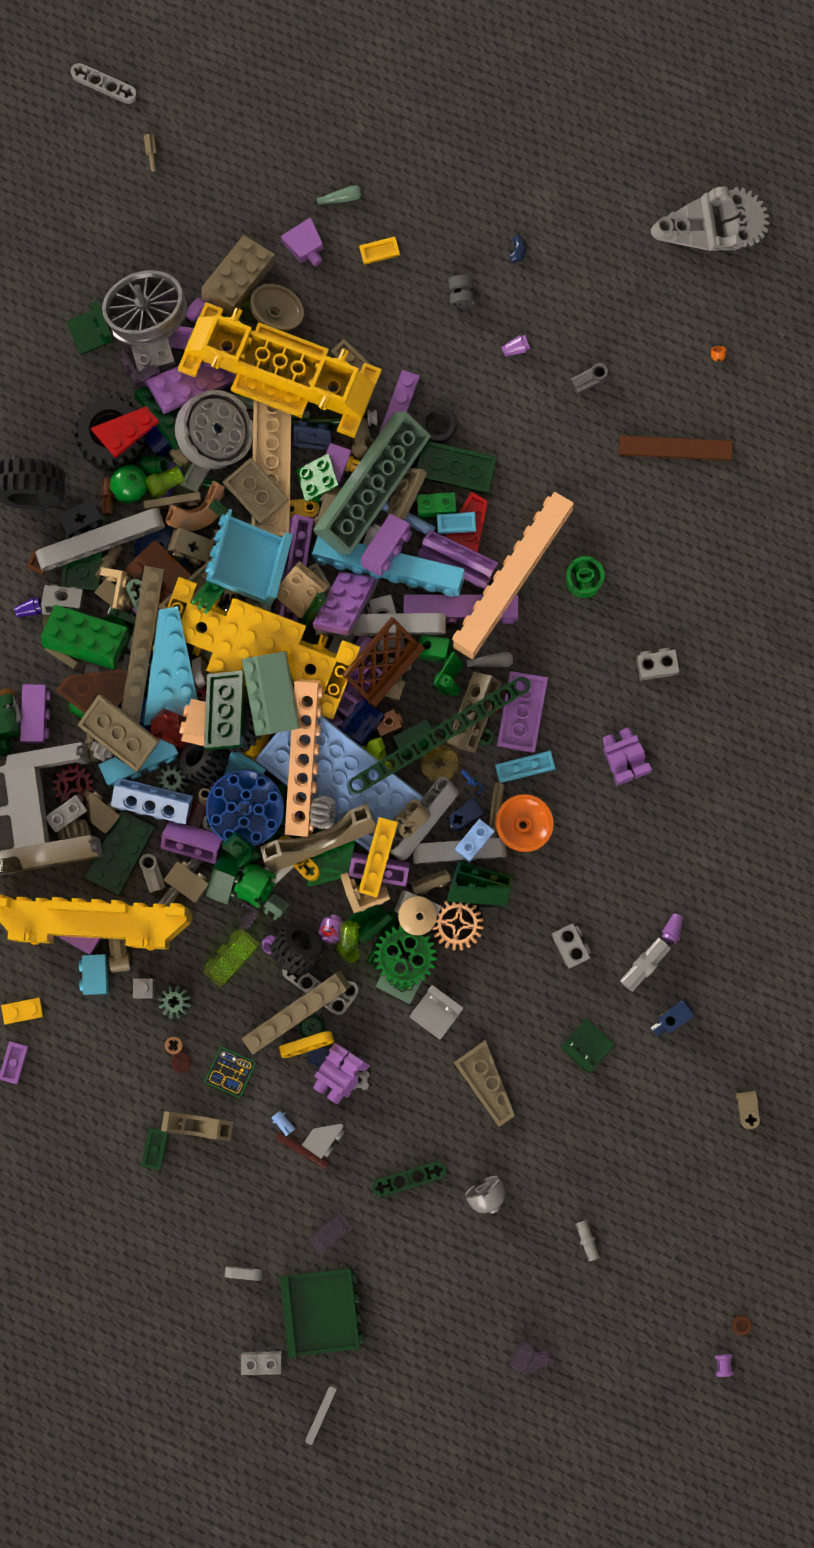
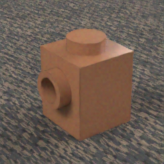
(390, 724)

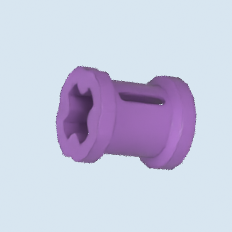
(724, 1365)

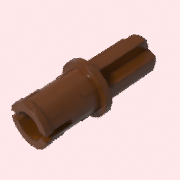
(107, 497)

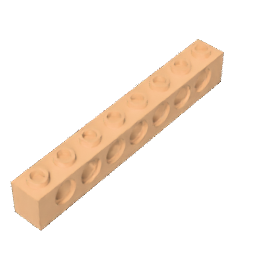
(295, 825)

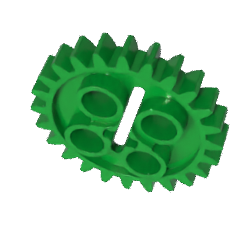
(388, 962)

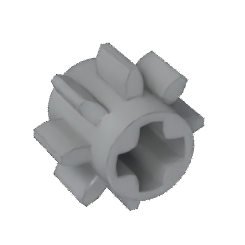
(100, 751)

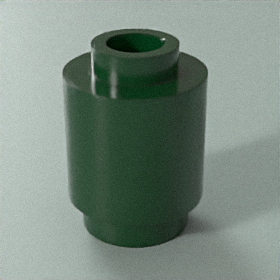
(153, 464)

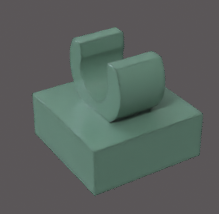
(276, 906)

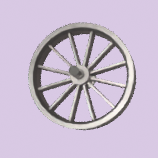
(144, 308)

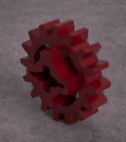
(79, 776)

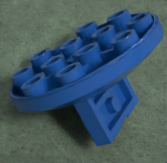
(246, 805)

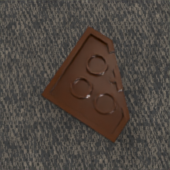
(84, 688)

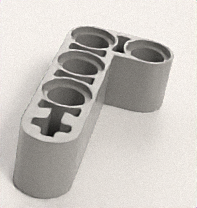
(347, 1000)

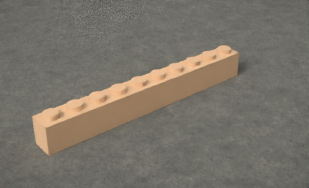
(513, 575)

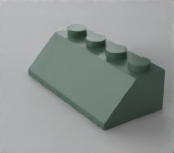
(271, 693)

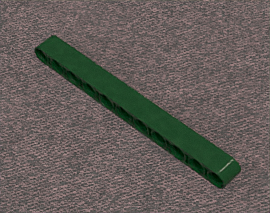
(445, 728)

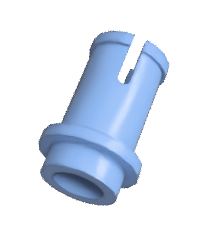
(283, 1123)

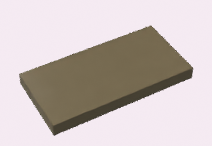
(118, 733)

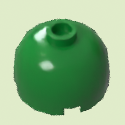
(128, 484)

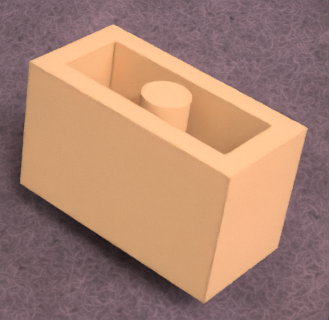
(194, 727)

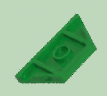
(332, 863)

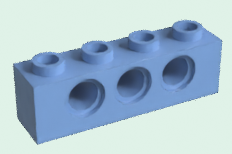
(161, 797)

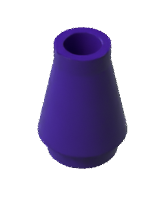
(29, 608)

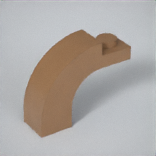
(198, 517)

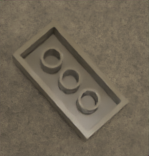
(238, 275)

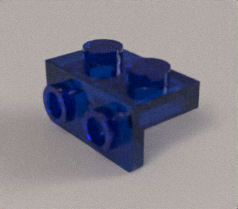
(362, 722)

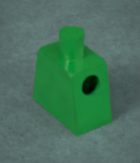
(439, 649)

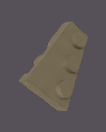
(406, 493)

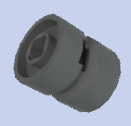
(461, 291)

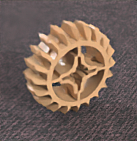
(454, 940)

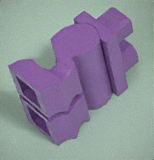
(626, 750)
(338, 1076)

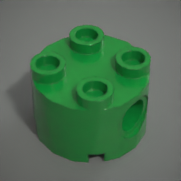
(584, 577)
(255, 885)

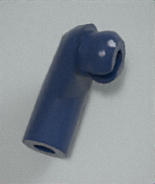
(519, 251)

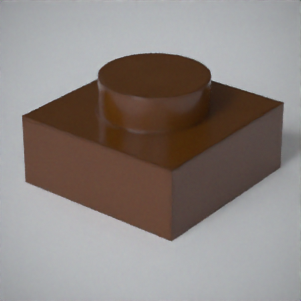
(33, 564)

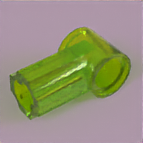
(160, 483)
(348, 941)

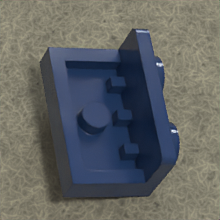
(312, 435)

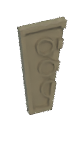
(482, 1076)

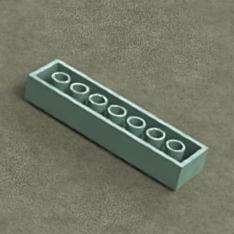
(372, 483)

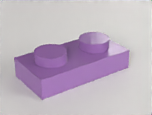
(13, 1062)

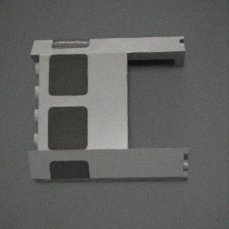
(22, 813)

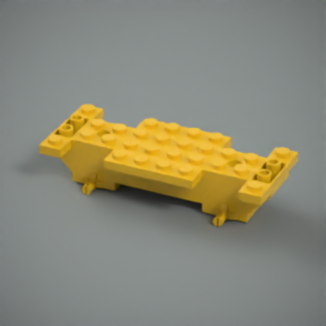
(280, 368)
(254, 632)
(137, 924)

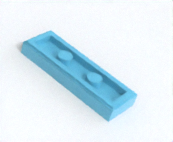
(525, 767)

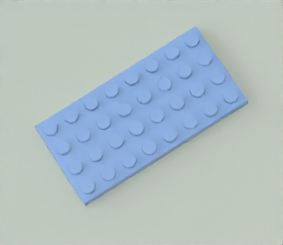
(338, 762)

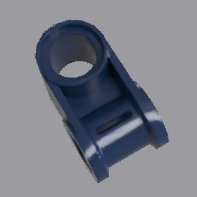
(468, 812)

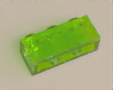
(231, 957)

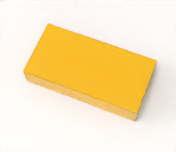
(379, 250)

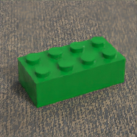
(84, 637)

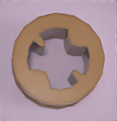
(167, 1045)

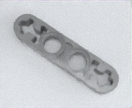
(105, 81)

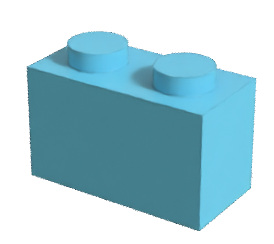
(94, 974)

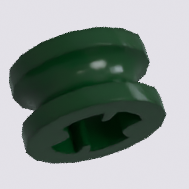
(487, 731)

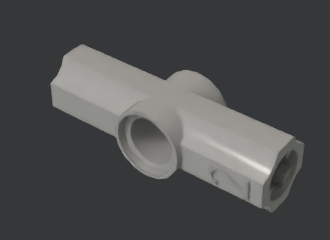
(645, 964)

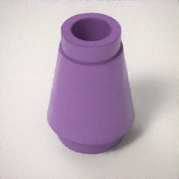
(516, 346)
(672, 930)

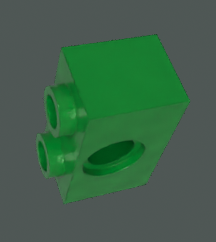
(432, 504)

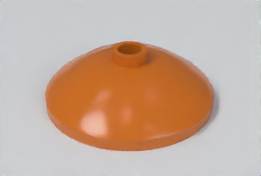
(531, 812)

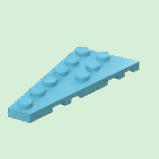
(171, 675)

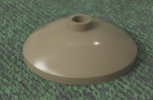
(276, 307)

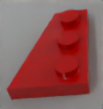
(125, 430)
(472, 540)

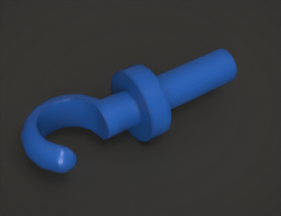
(471, 780)

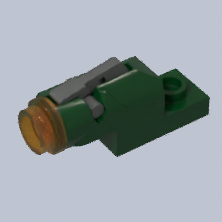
(9, 719)

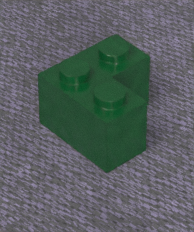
(224, 878)

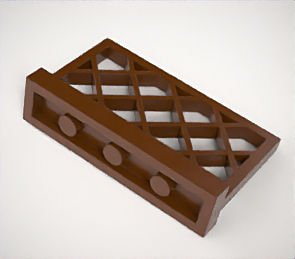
(391, 670)

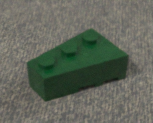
(479, 885)

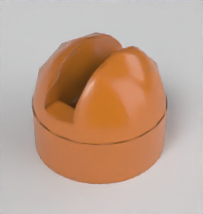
(718, 352)

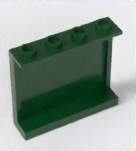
(321, 1312)

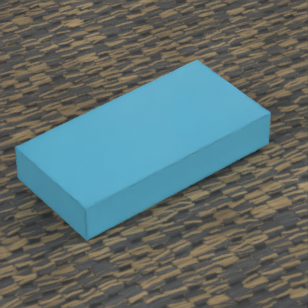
(456, 523)

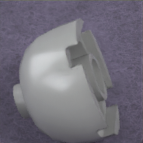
(487, 1196)

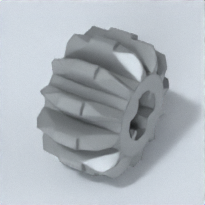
(323, 812)

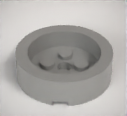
(197, 434)

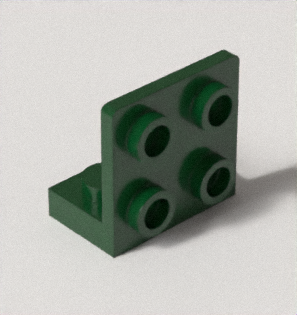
(90, 330)
(587, 1046)

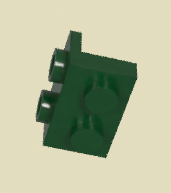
(370, 921)

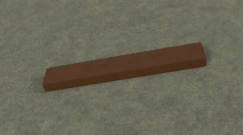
(675, 447)

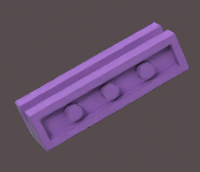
(443, 550)

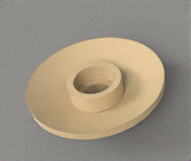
(408, 913)

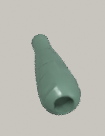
(344, 195)

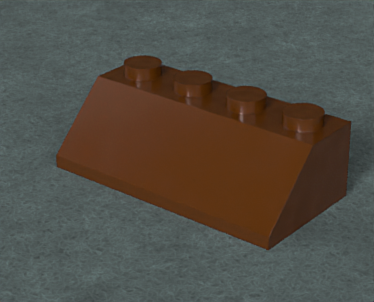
(157, 556)

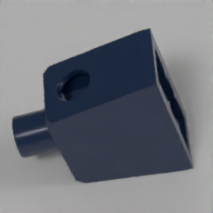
(680, 1011)

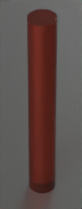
(301, 1150)

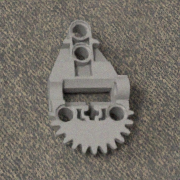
(699, 227)

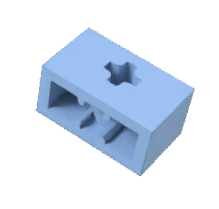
(474, 841)

